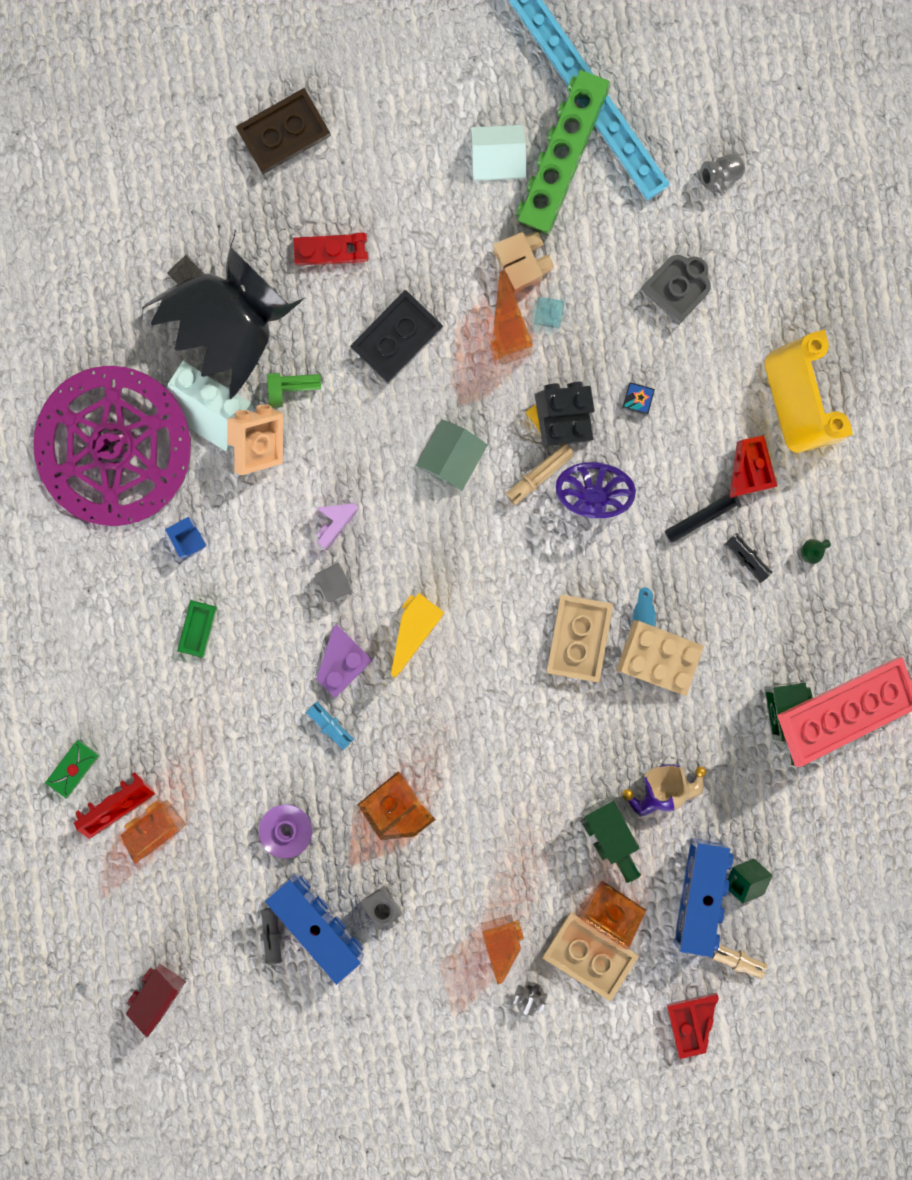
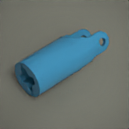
(644, 609)

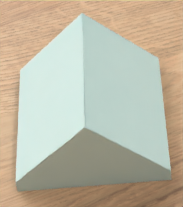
(498, 152)

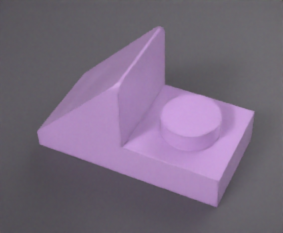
(341, 516)

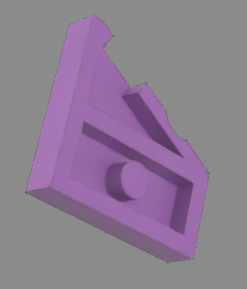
(341, 662)

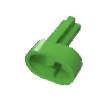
(278, 384)

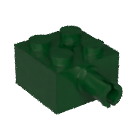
(781, 698)
(612, 836)

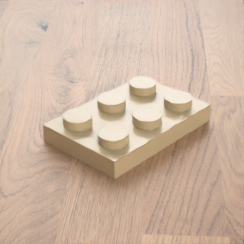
(579, 638)
(660, 657)
(590, 956)

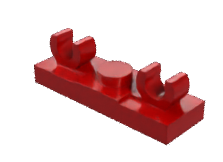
(113, 807)

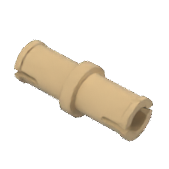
(740, 961)

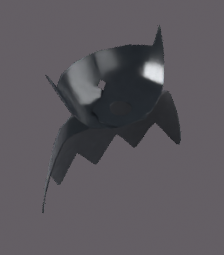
(228, 328)

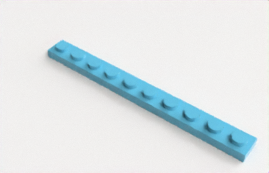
(610, 121)

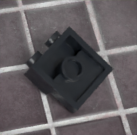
(565, 413)

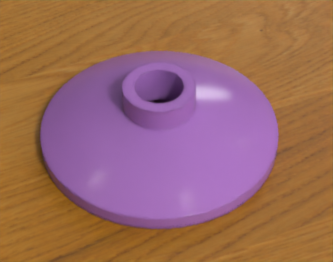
(271, 831)

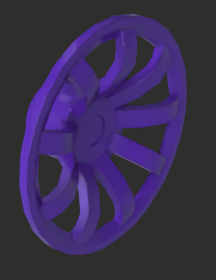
(594, 499)

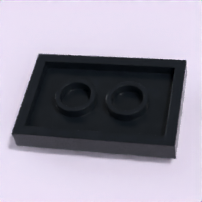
(396, 336)

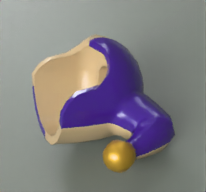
(666, 789)

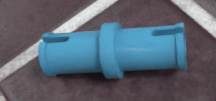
(329, 725)

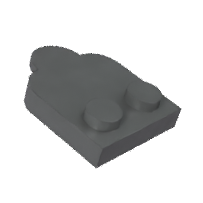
(679, 286)

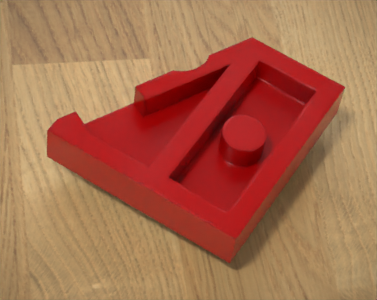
(752, 467)
(692, 1023)

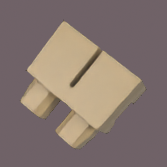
(518, 261)

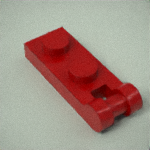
(329, 249)

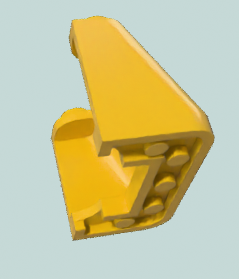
(798, 396)

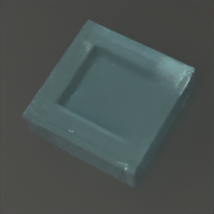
(548, 312)

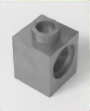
(378, 897)

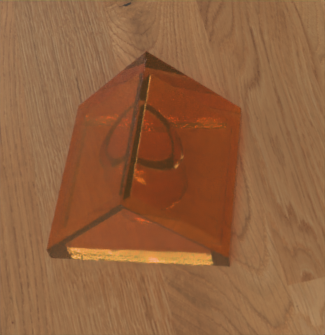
(613, 914)

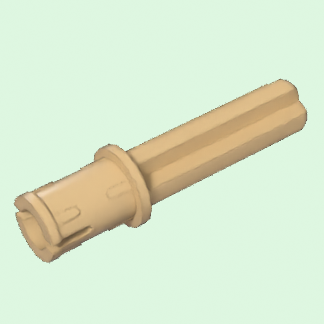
(539, 474)

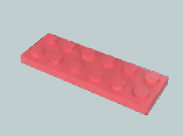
(847, 712)

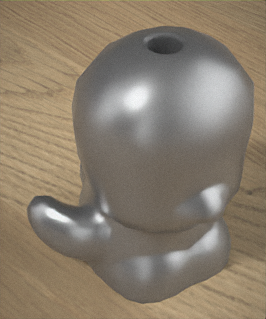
(725, 169)

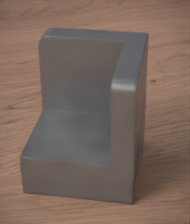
(333, 582)

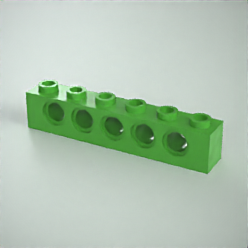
(596, 91)

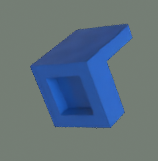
(185, 537)

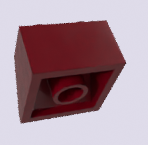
(154, 998)

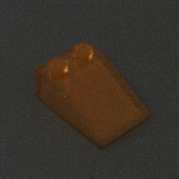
(510, 333)

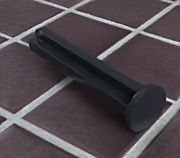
(702, 517)

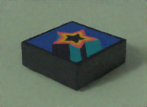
(638, 398)

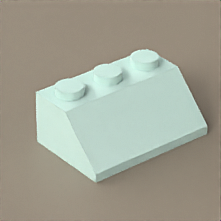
(205, 403)

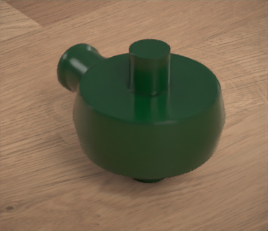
(814, 550)

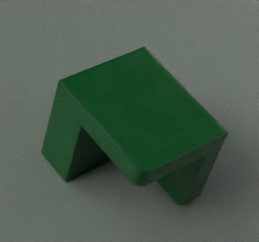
(749, 880)

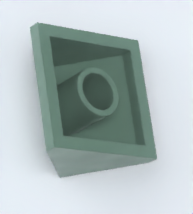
(452, 454)

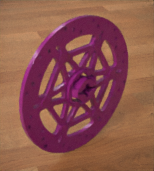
(100, 442)

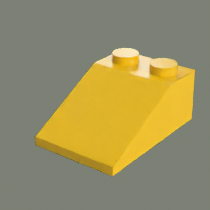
(415, 626)

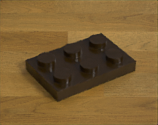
(283, 131)

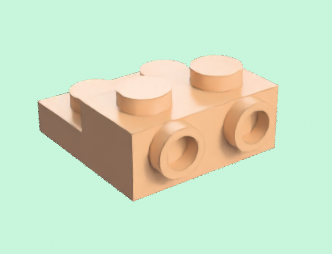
(256, 439)

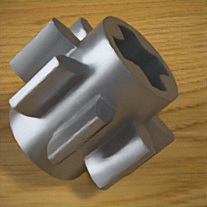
(530, 998)

